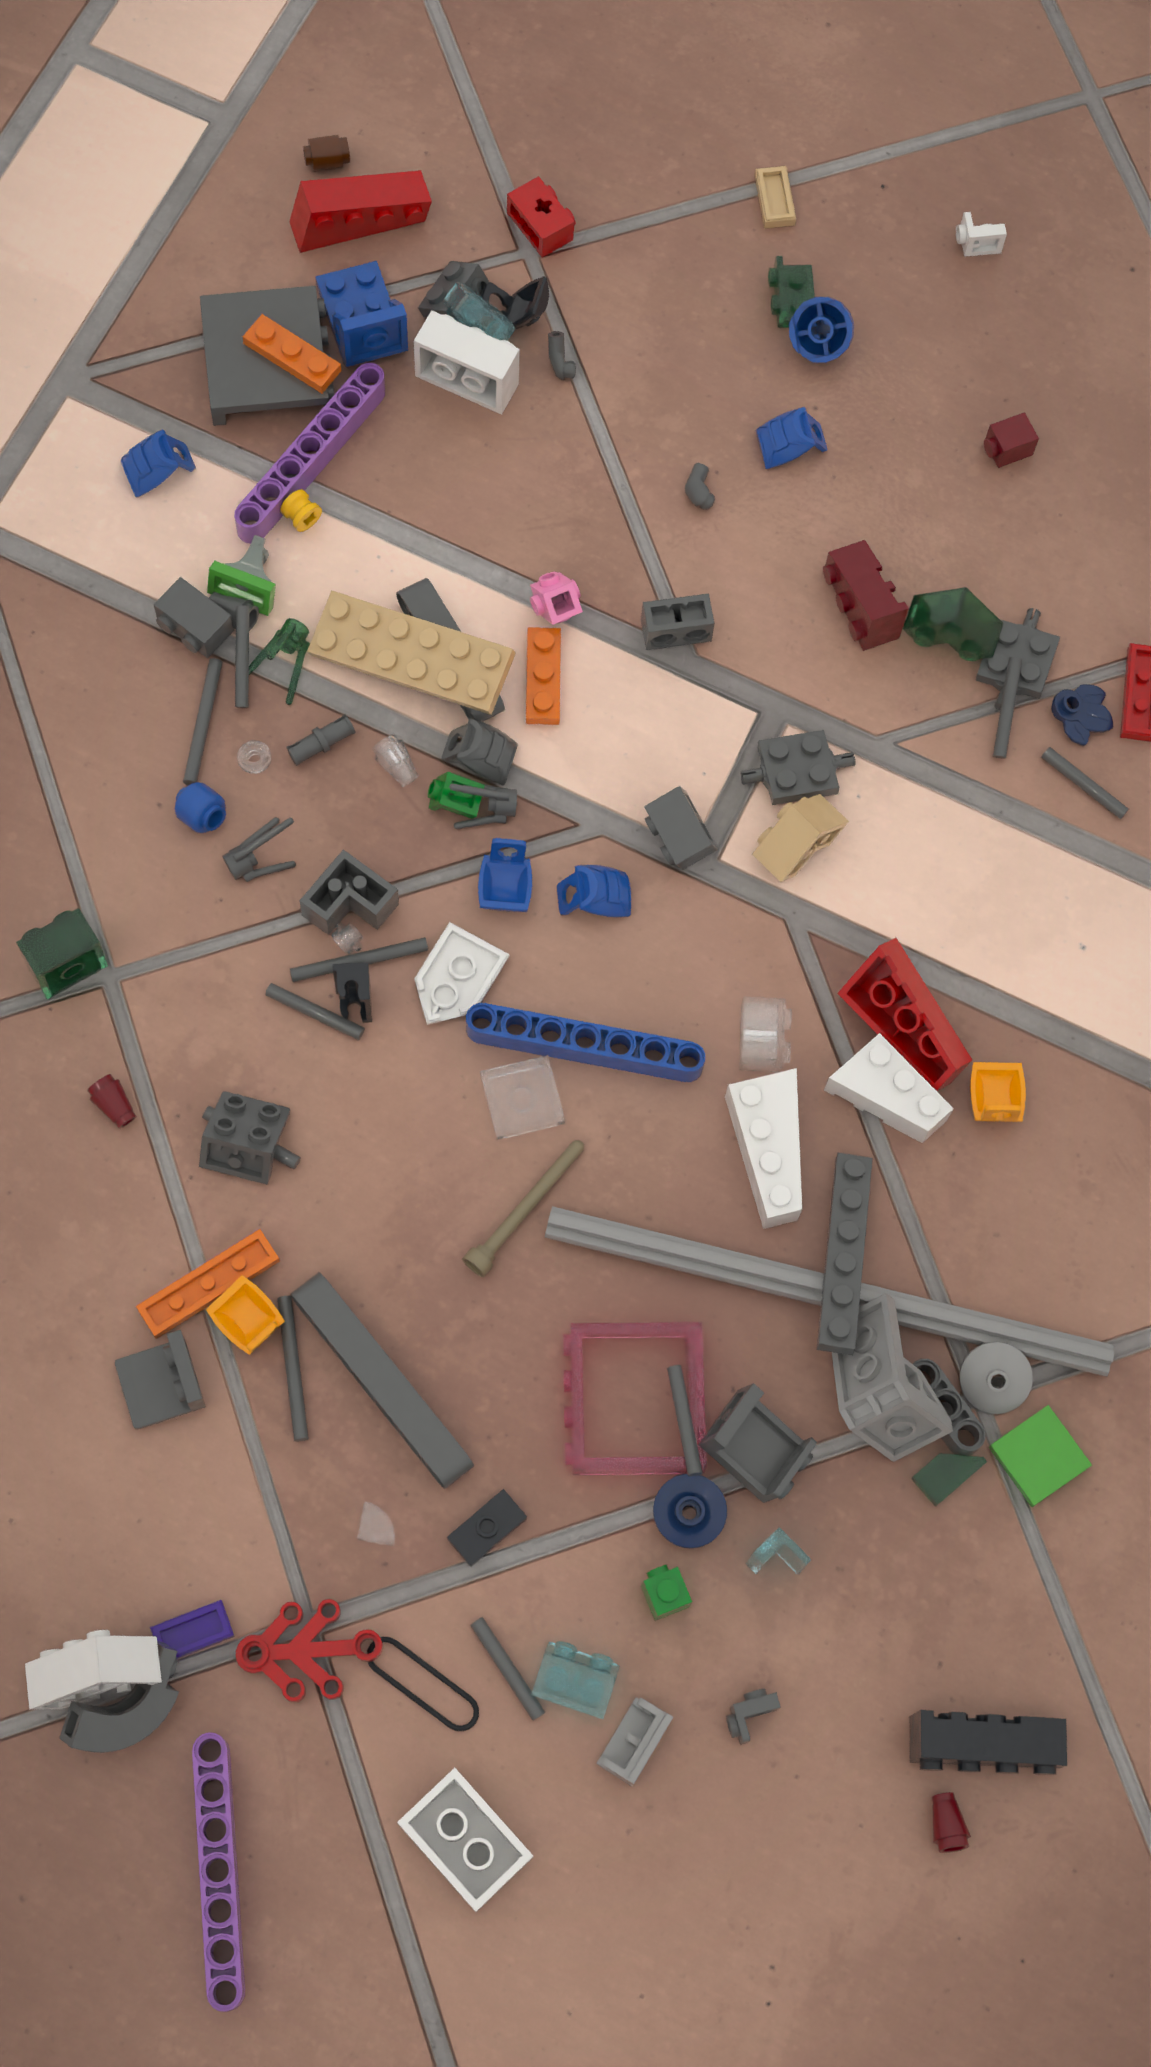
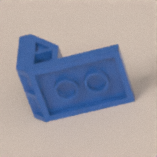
(362, 314)

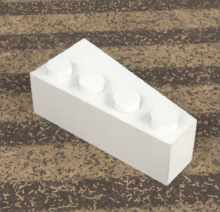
(768, 1137)

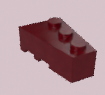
(864, 596)

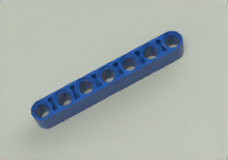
(601, 1035)

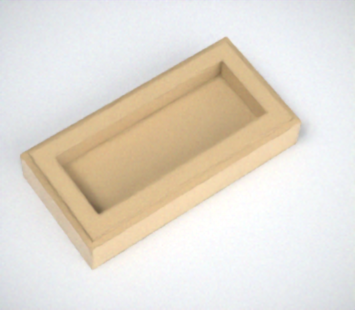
(775, 197)

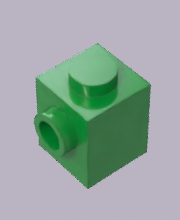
(665, 1592)

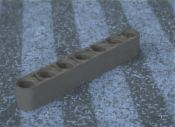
(382, 1380)

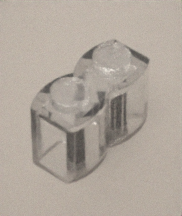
(763, 1034)

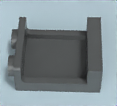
(757, 1446)

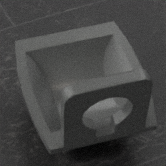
(482, 750)

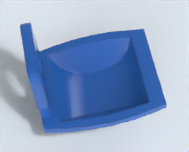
(789, 437)
(154, 461)
(505, 880)
(599, 891)

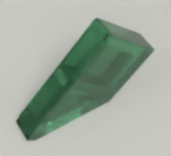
(946, 1474)

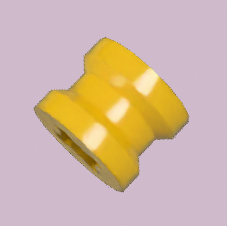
(301, 510)

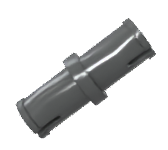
(320, 739)

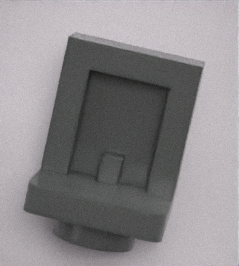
(755, 1704)

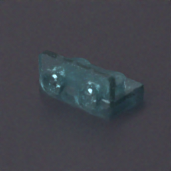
(576, 1679)

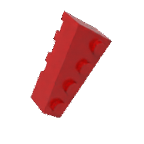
(357, 207)
(902, 1009)

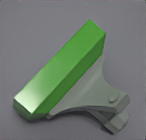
(245, 578)

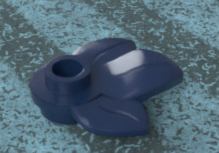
(1086, 712)

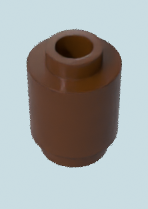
(326, 152)

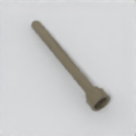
(481, 1257)

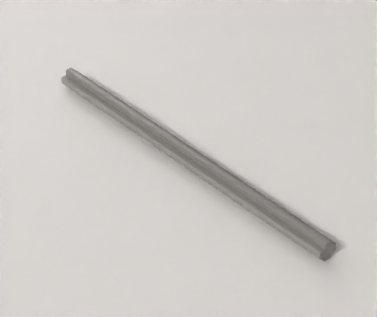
(807, 1287)

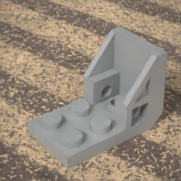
(882, 1392)

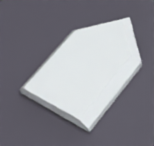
(457, 974)

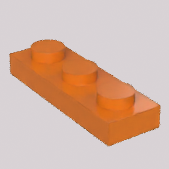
(292, 353)
(543, 676)

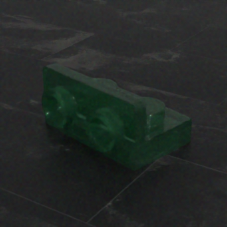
(791, 286)

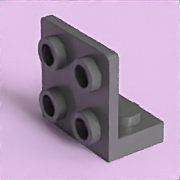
(242, 1137)
(160, 1382)

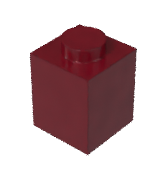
(1010, 440)

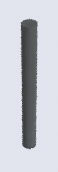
(202, 721)
(370, 956)
(292, 1368)

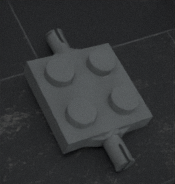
(1024, 642)
(797, 767)

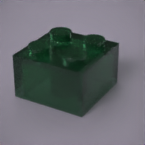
(62, 952)

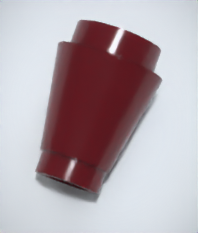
(112, 1100)
(948, 1824)

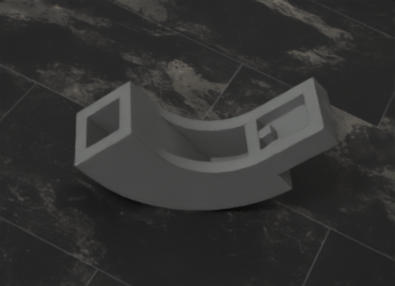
(127, 1721)

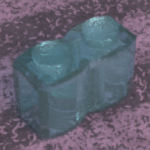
(474, 311)

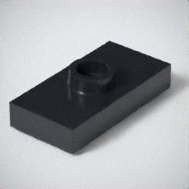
(487, 1527)

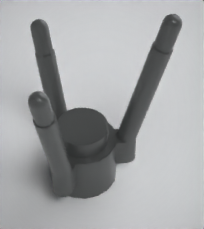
(501, 802)
(241, 858)

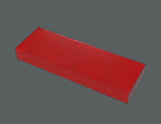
(1137, 694)

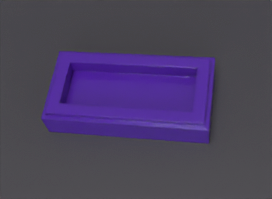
(195, 1629)

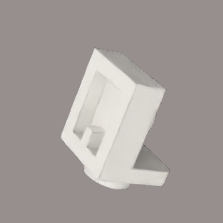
(980, 239)

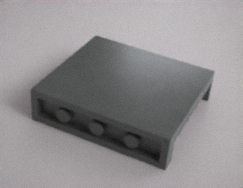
(242, 377)

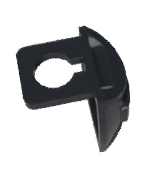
(525, 304)

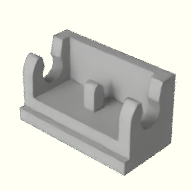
(634, 1740)

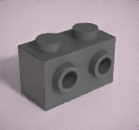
(193, 618)
(680, 828)

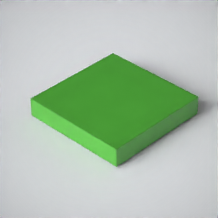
(1040, 1456)

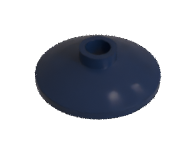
(692, 1492)

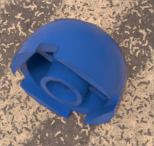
(821, 329)

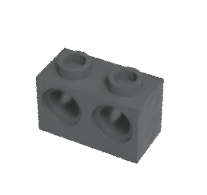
(677, 621)

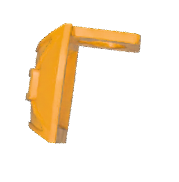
(997, 1091)
(245, 1315)

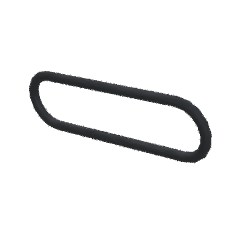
(437, 1674)

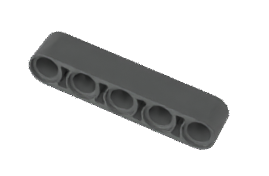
(424, 603)

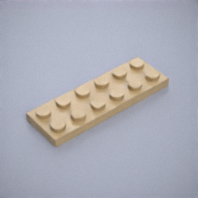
(411, 652)

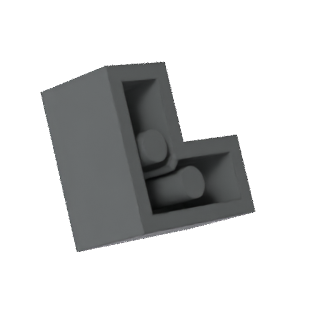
(348, 887)

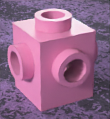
(555, 597)

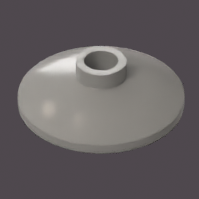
(990, 1360)

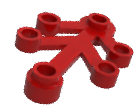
(302, 1650)

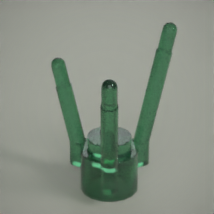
(288, 639)

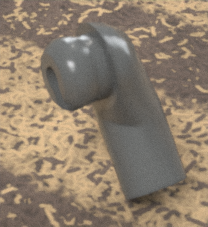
(556, 351)
(697, 490)

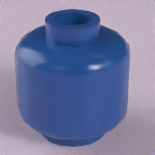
(200, 807)

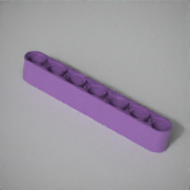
(312, 438)
(228, 1888)

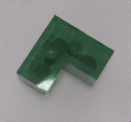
(954, 619)

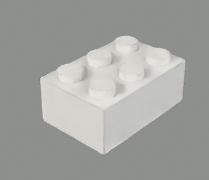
(466, 361)
(465, 1839)

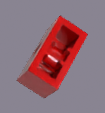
(541, 216)

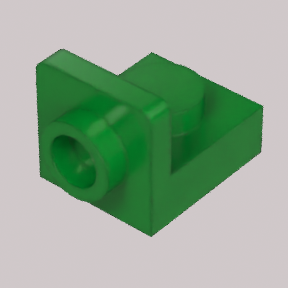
(454, 801)

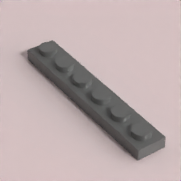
(844, 1254)

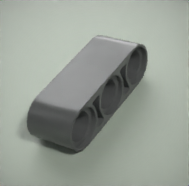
(962, 1416)

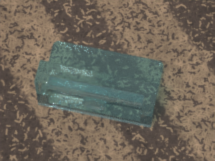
(785, 1547)

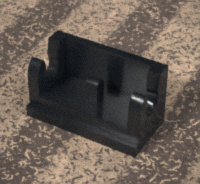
(353, 986)

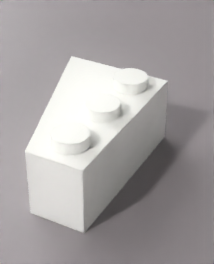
(891, 1089)
(90, 1668)

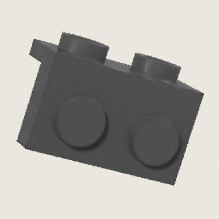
(455, 271)

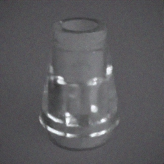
(395, 759)

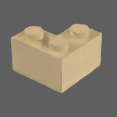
(798, 835)

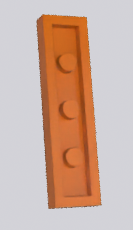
(206, 1283)

